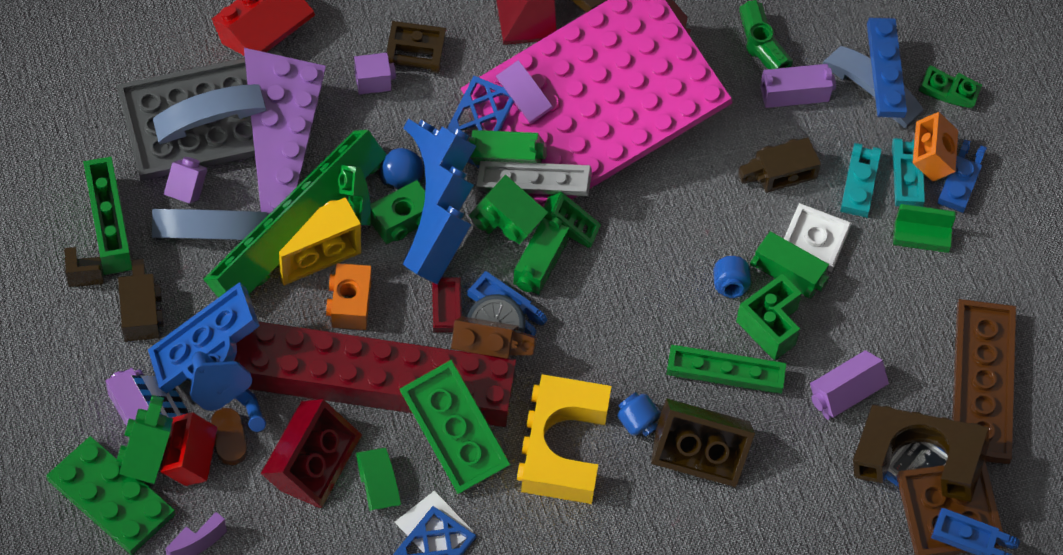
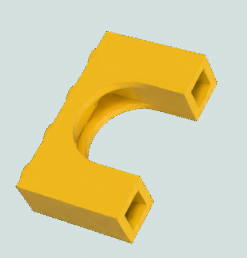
(544, 471)

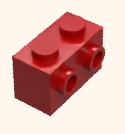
(189, 449)

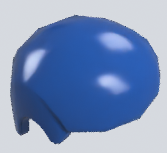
(401, 168)

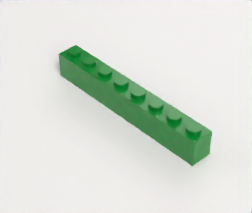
(259, 251)

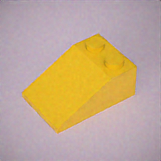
(322, 241)

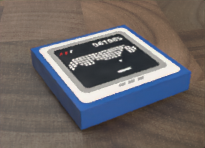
(915, 456)

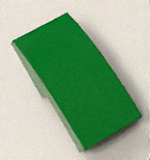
(953, 90)
(353, 183)
(378, 478)

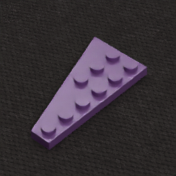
(282, 131)

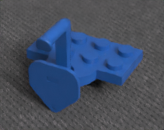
(205, 354)

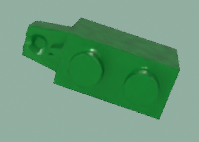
(146, 442)

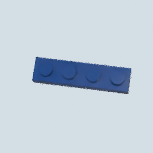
(886, 67)

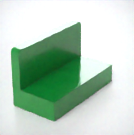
(923, 228)

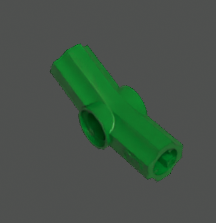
(760, 37)

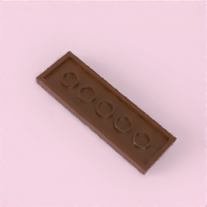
(986, 372)

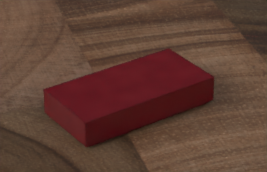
(446, 304)

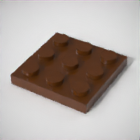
(924, 499)

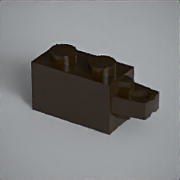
(782, 165)
(139, 304)

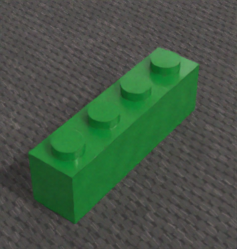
(107, 215)

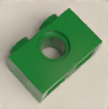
(386, 212)

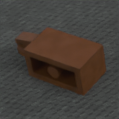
(491, 338)

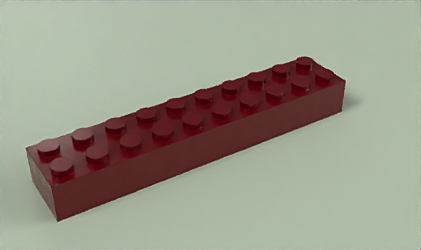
(365, 369)

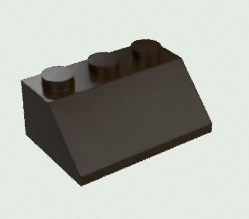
(701, 442)

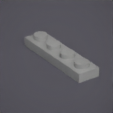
(537, 177)

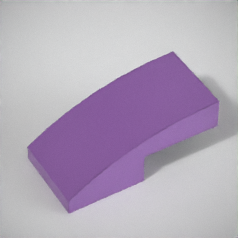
(524, 92)
(194, 543)

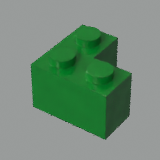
(509, 209)
(767, 316)

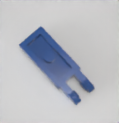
(961, 182)
(490, 285)
(971, 534)

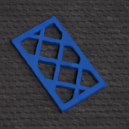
(467, 102)
(420, 532)

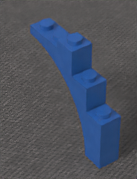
(446, 190)

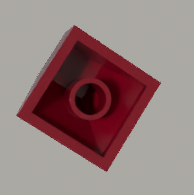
(526, 20)

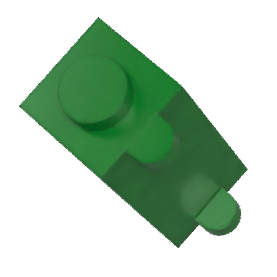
(507, 147)
(541, 255)
(800, 267)

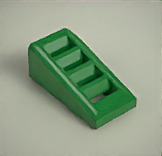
(559, 204)

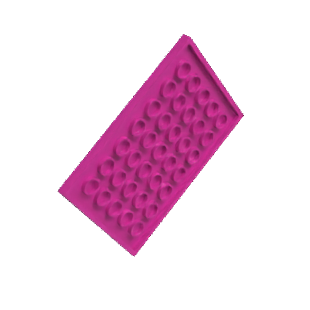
(616, 86)

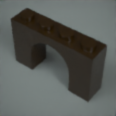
(892, 429)

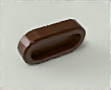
(230, 437)

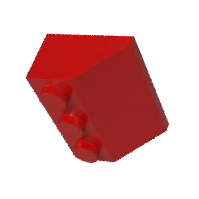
(260, 23)

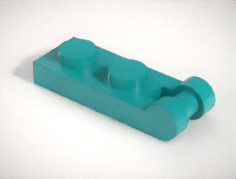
(907, 177)
(860, 181)

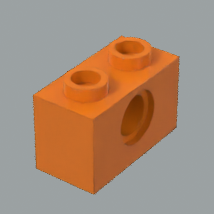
(935, 146)
(349, 312)

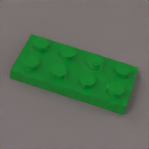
(454, 426)
(114, 502)

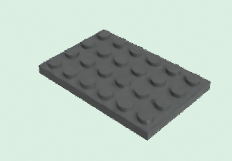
(210, 143)

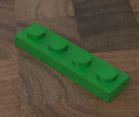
(726, 369)

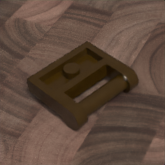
(416, 39)

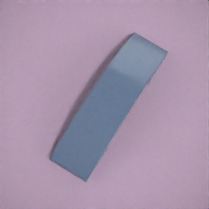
(858, 68)
(207, 108)
(204, 223)

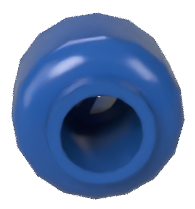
(732, 276)
(639, 414)

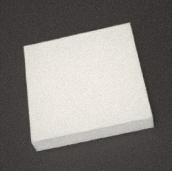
(818, 233)

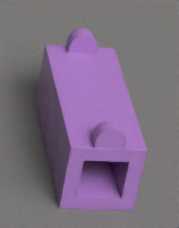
(797, 85)
(848, 384)
(126, 394)

